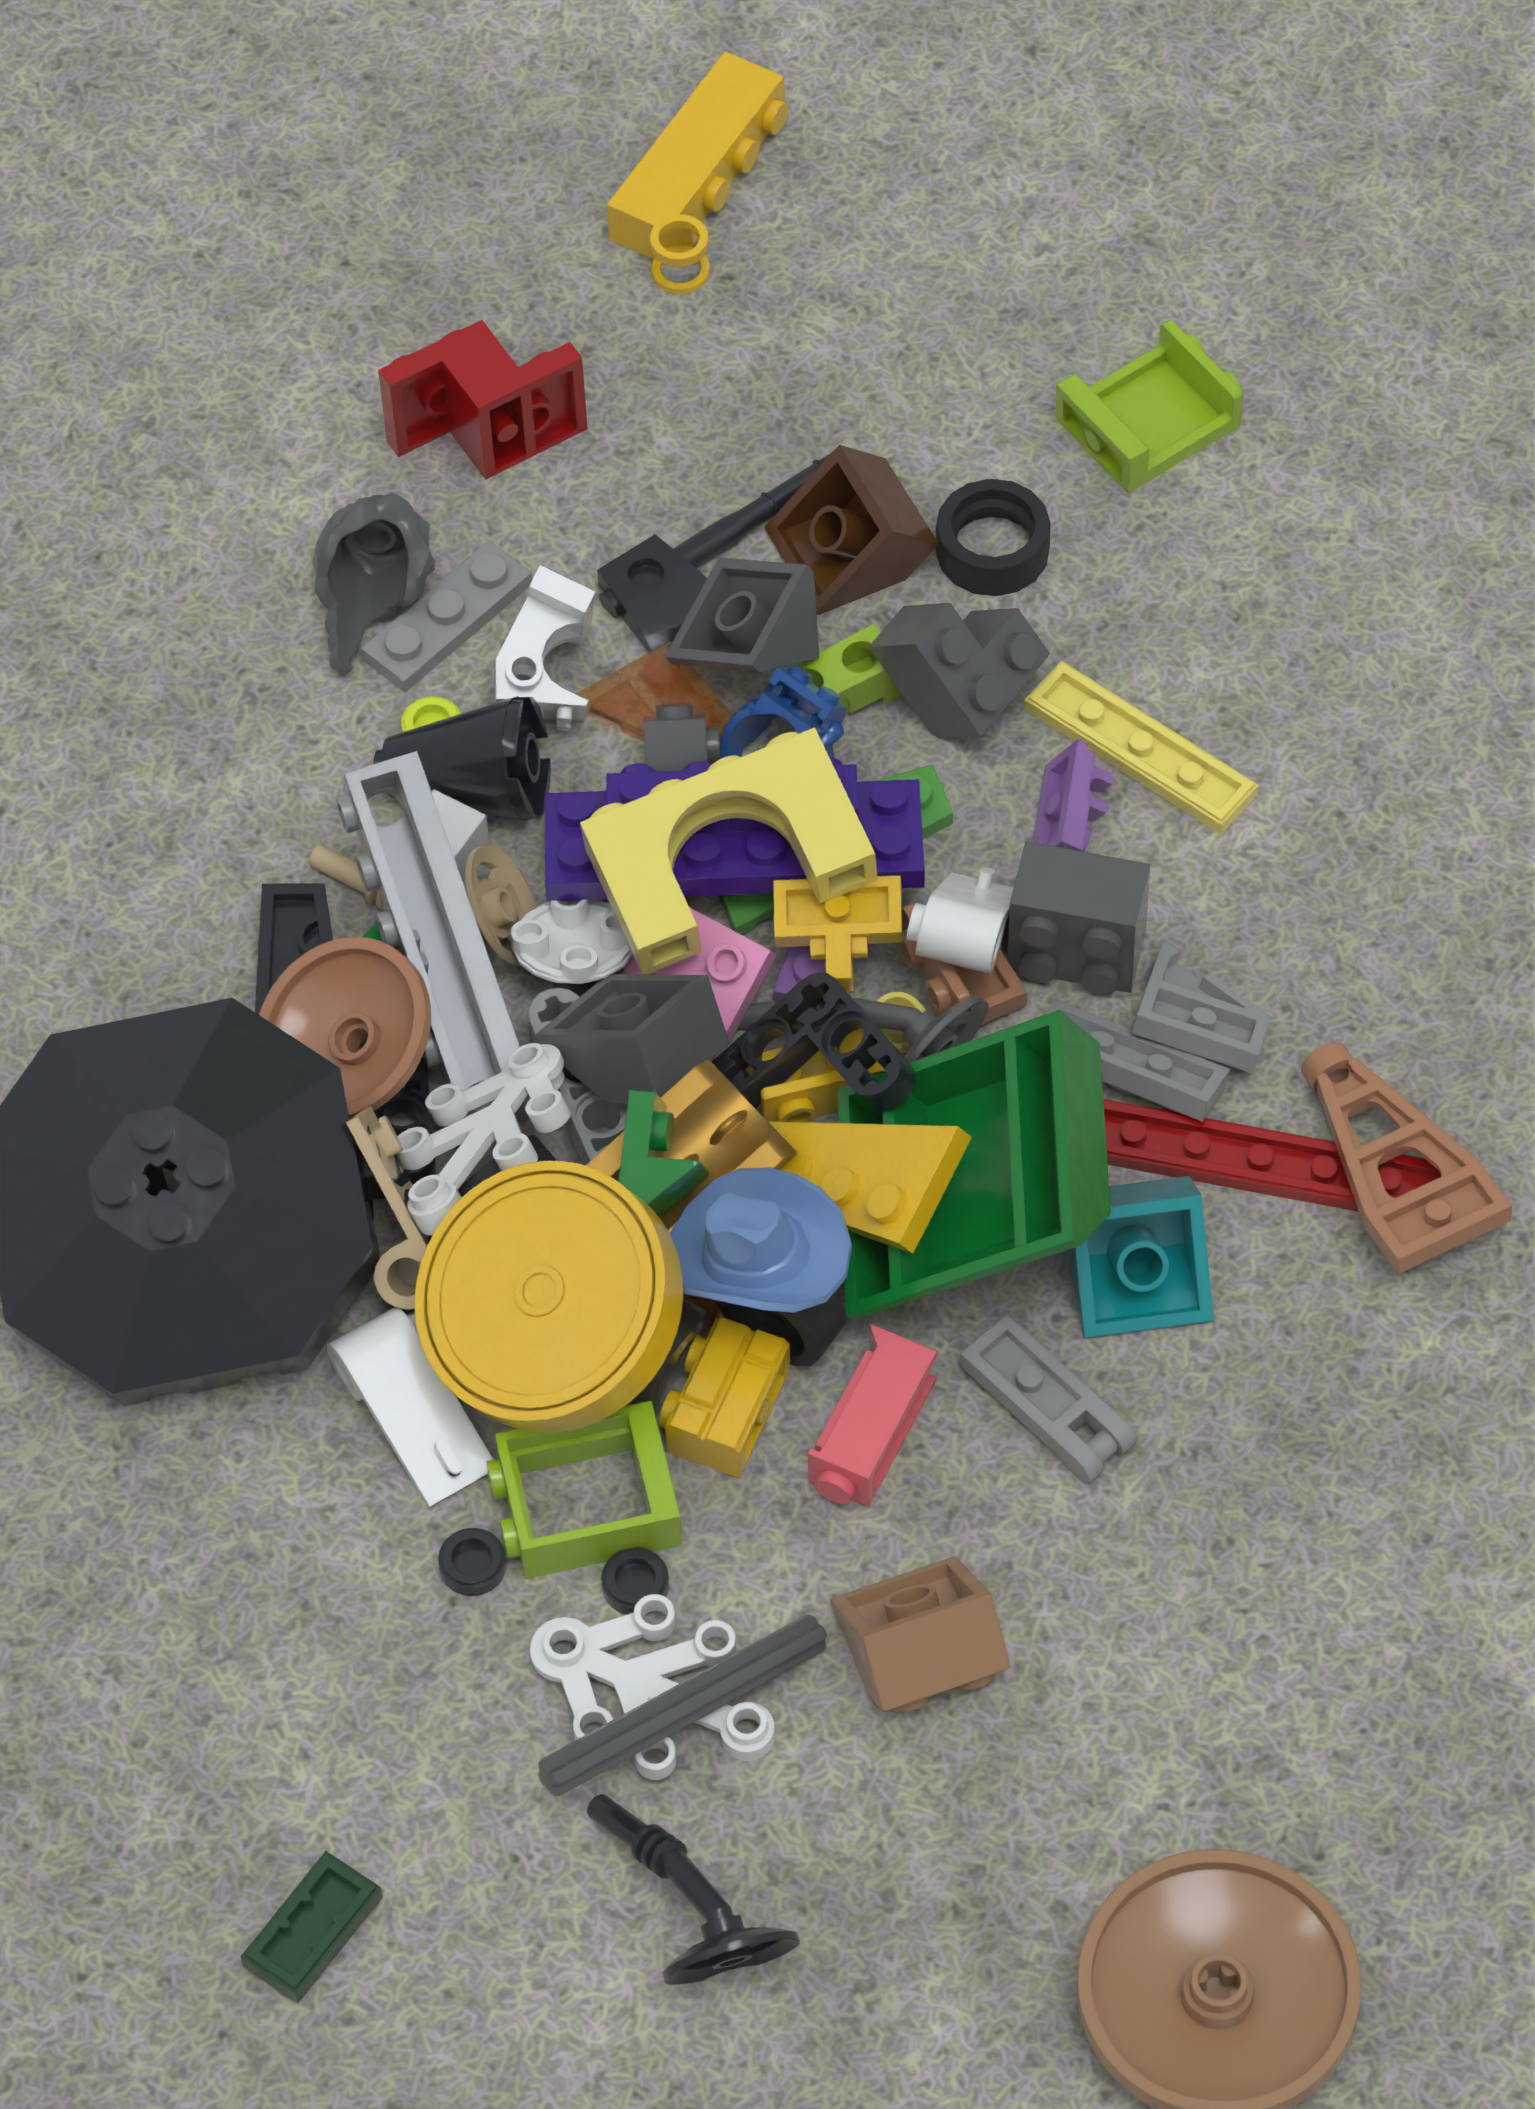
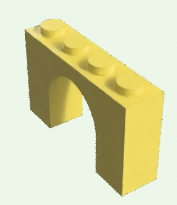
(781, 785)

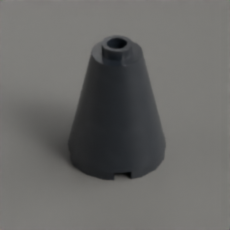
(483, 757)

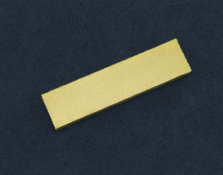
(1141, 747)

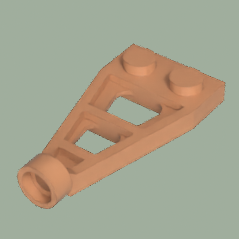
(1429, 1218)

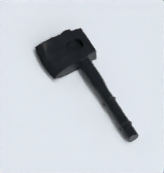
(658, 583)

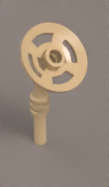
(493, 900)

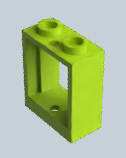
(525, 1451)

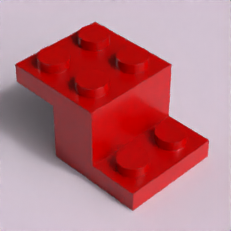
(483, 399)

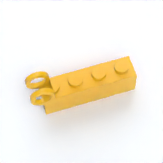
(693, 167)

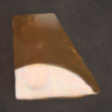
(649, 682)

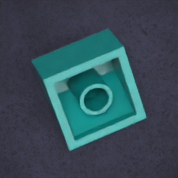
(1145, 1261)

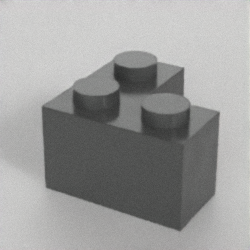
(958, 669)

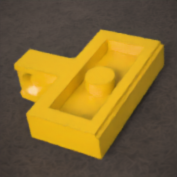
(839, 926)

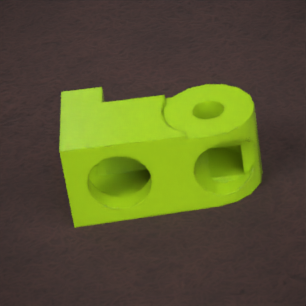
(853, 671)

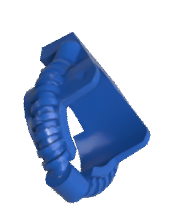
(790, 697)

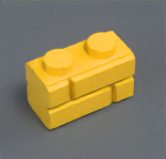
(726, 1396)

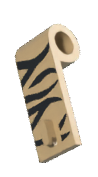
(399, 1265)

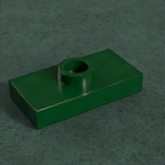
(311, 1926)

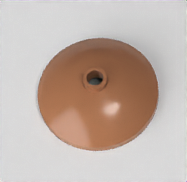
(351, 994)

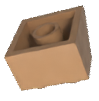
(922, 1634)

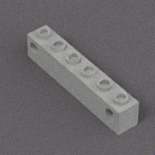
(430, 921)

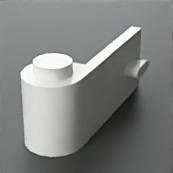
(962, 921)
(411, 1404)

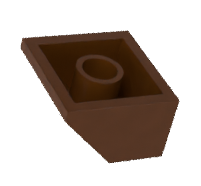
(852, 528)

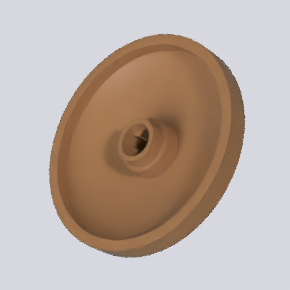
(1218, 1983)

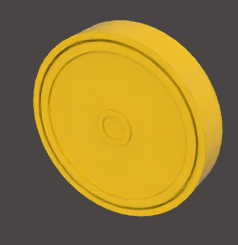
(548, 1296)

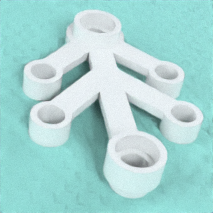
(529, 1076)
(644, 1676)

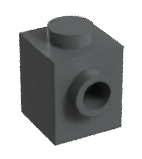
(678, 738)

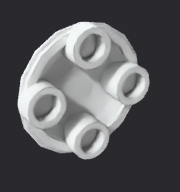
(570, 941)

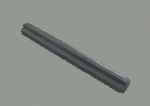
(681, 1705)

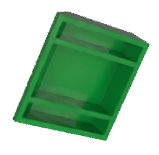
(1028, 1176)

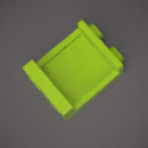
(1152, 409)

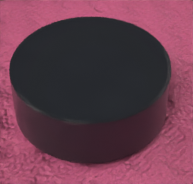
(472, 1561)
(632, 1576)

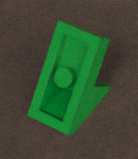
(642, 1170)

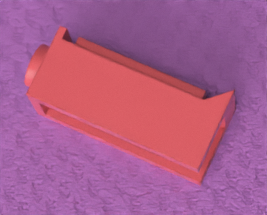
(872, 1418)

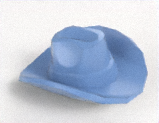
(763, 1241)

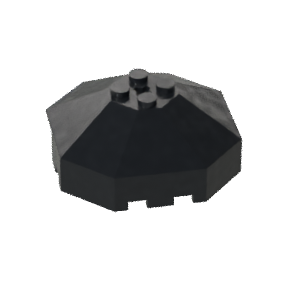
(195, 1284)

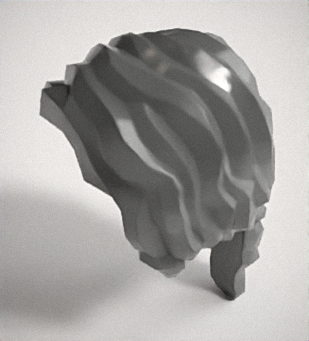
(368, 567)

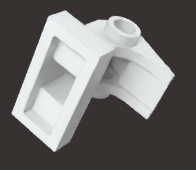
(551, 615)

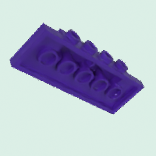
(735, 852)

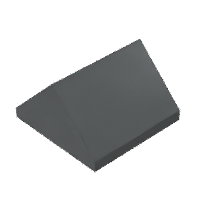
(750, 618)

